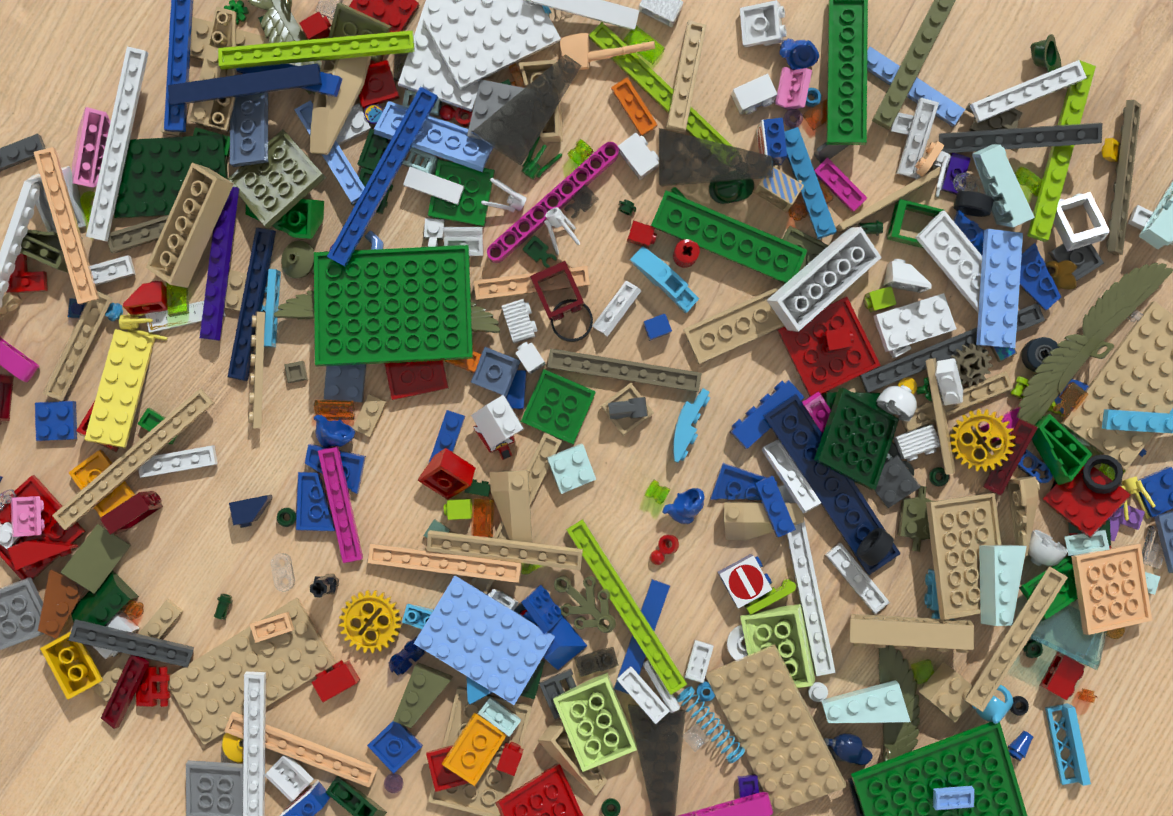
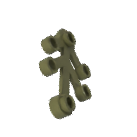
(587, 605)

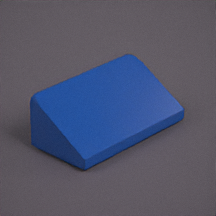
(516, 393)

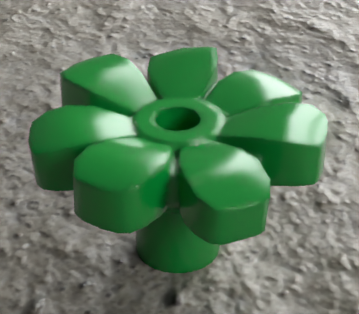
(239, 9)
(925, 389)

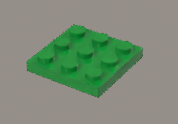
(476, 189)
(558, 406)

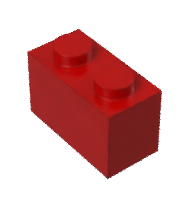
(1062, 676)
(336, 680)

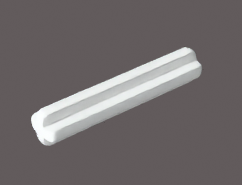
(668, 699)

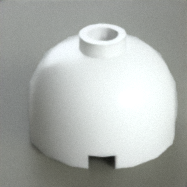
(898, 401)
(1045, 550)

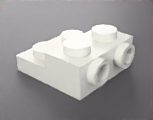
(762, 24)

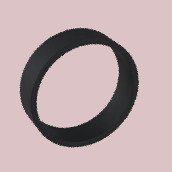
(576, 339)

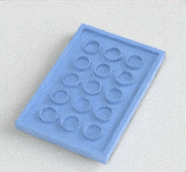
(484, 640)

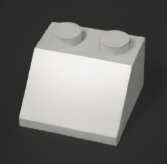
(497, 421)

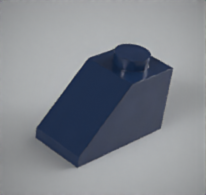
(248, 510)

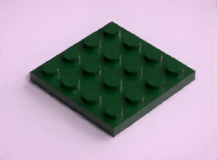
(856, 439)

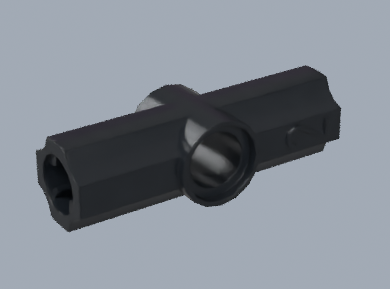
(324, 585)

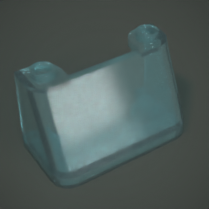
(1065, 634)

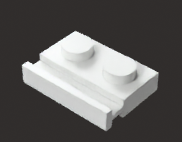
(354, 125)
(465, 236)

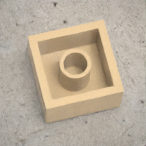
(947, 691)

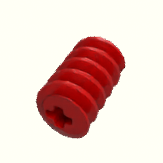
(686, 260)

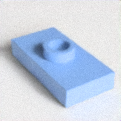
(953, 797)

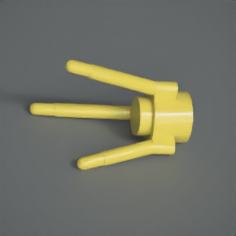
(131, 322)
(1134, 486)

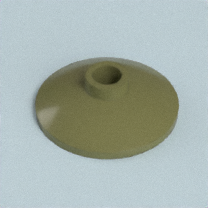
(303, 259)

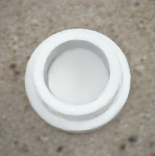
(818, 692)

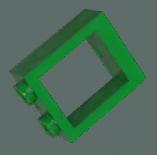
(897, 218)

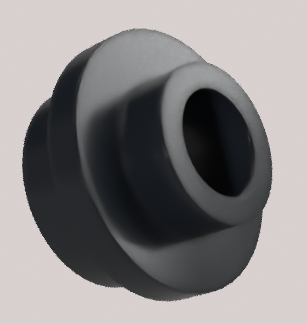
(1022, 709)

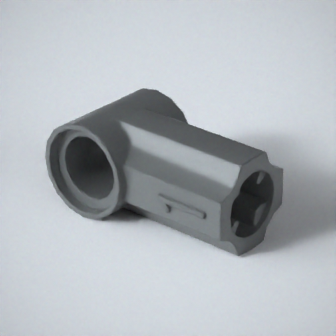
(632, 408)

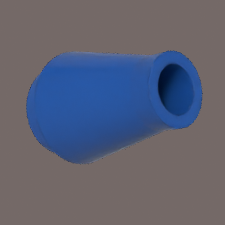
(1020, 746)

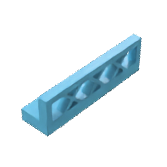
(271, 307)
(1074, 741)

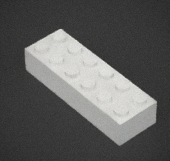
(824, 279)

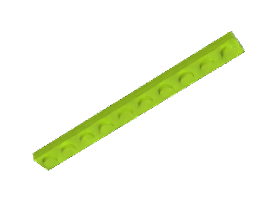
(316, 50)
(652, 83)
(1059, 159)
(627, 607)

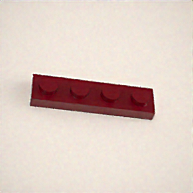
(1001, 475)
(124, 690)

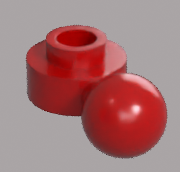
(447, 113)
(657, 557)

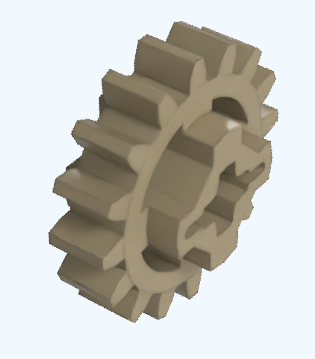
(972, 355)

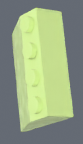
(786, 630)
(595, 722)

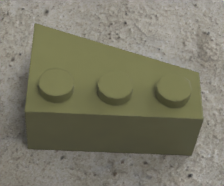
(44, 248)
(420, 693)

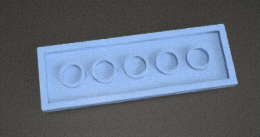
(437, 138)
(999, 288)

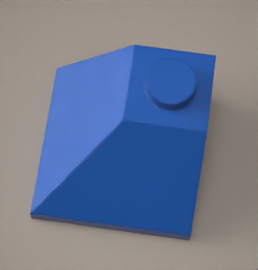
(564, 645)

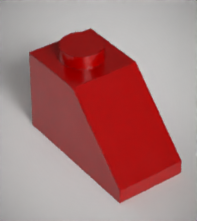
(147, 299)

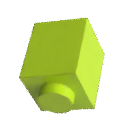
(880, 299)
(458, 509)

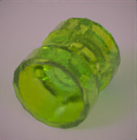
(580, 152)
(657, 492)

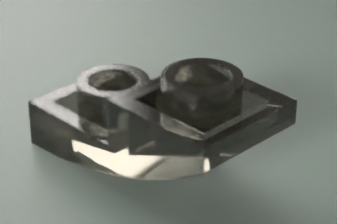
(596, 661)

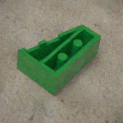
(1059, 449)

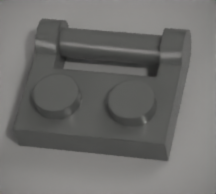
(552, 688)

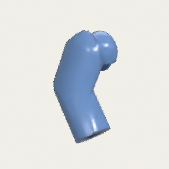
(376, 242)

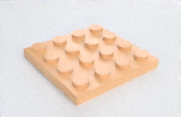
(1111, 588)

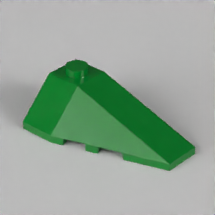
(300, 220)

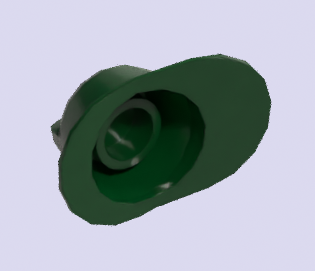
(1046, 54)
(731, 191)

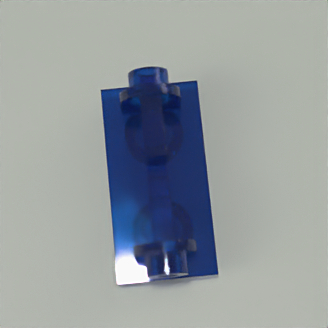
(400, 661)

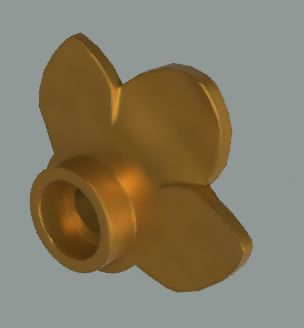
(1063, 274)

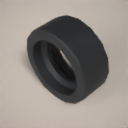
(973, 203)
(1102, 459)
(875, 546)

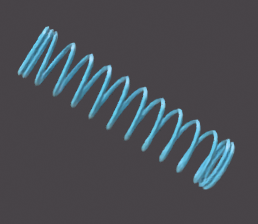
(682, 696)

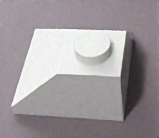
(905, 277)

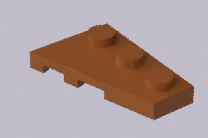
(58, 603)

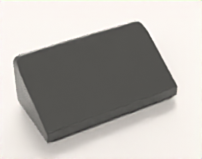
(828, 151)

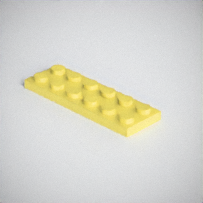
(120, 389)

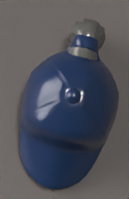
(848, 749)

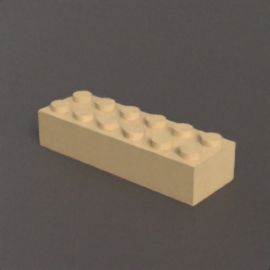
(189, 225)
(912, 632)

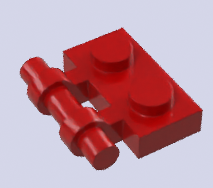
(147, 691)

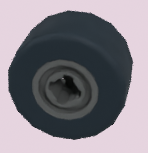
(1033, 354)

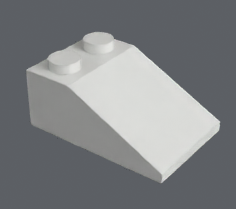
(43, 205)

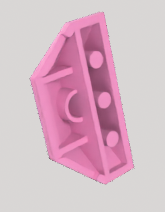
(90, 147)

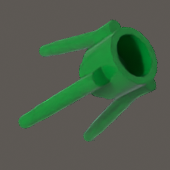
(531, 168)

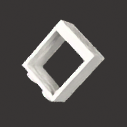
(1084, 238)

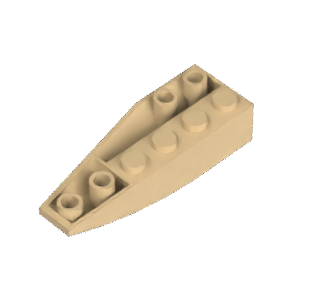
(217, 112)
(331, 112)

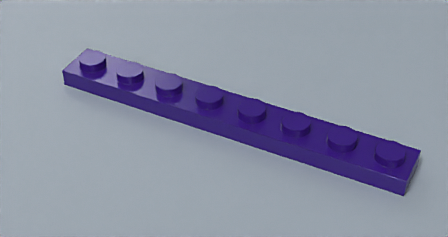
(219, 269)

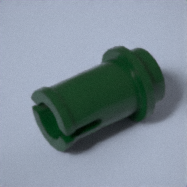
(872, 227)
(223, 606)

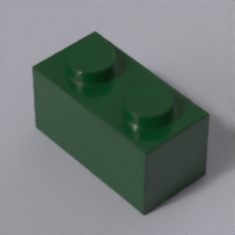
(479, 488)

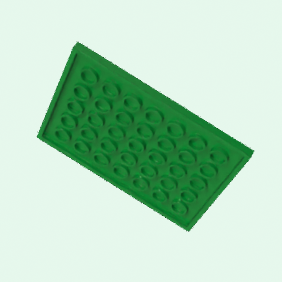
(393, 306)
(967, 759)

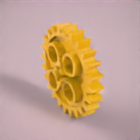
(968, 450)
(357, 610)

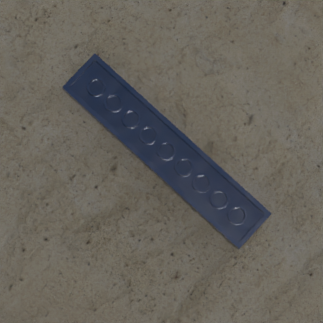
(836, 492)

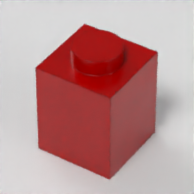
(316, 26)
(641, 234)
(837, 339)
(510, 758)

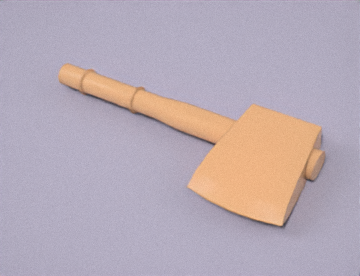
(578, 48)

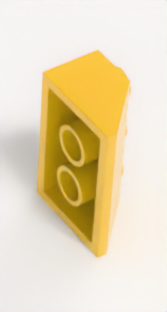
(71, 666)

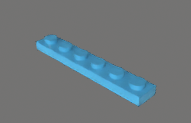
(811, 192)

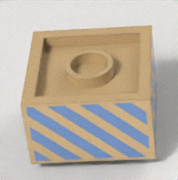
(779, 190)

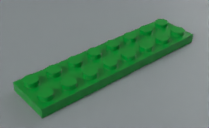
(847, 72)
(728, 237)

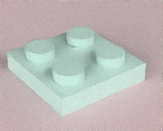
(571, 468)

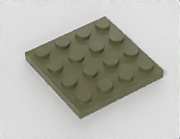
(280, 183)

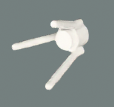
(942, 162)
(515, 200)
(557, 219)

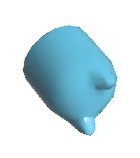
(996, 708)

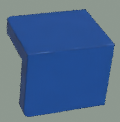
(657, 327)

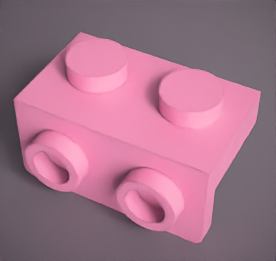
(793, 88)
(27, 516)

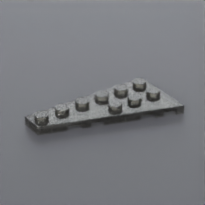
(523, 118)
(697, 160)
(660, 756)

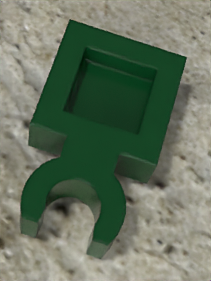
(537, 250)

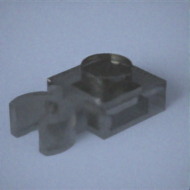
(583, 199)

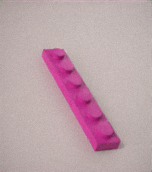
(340, 504)

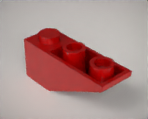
(31, 552)

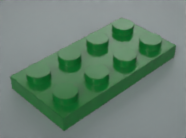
(1066, 594)

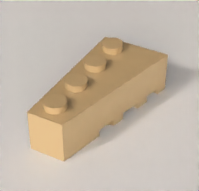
(553, 129)

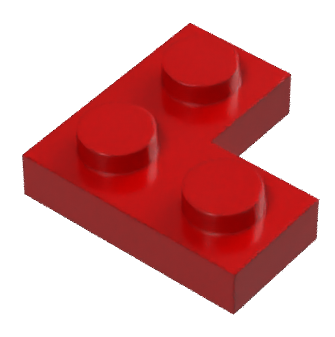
(24, 281)

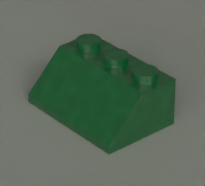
(107, 602)

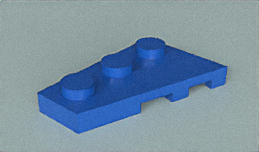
(735, 484)
(312, 504)

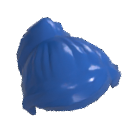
(799, 53)
(332, 432)
(686, 506)

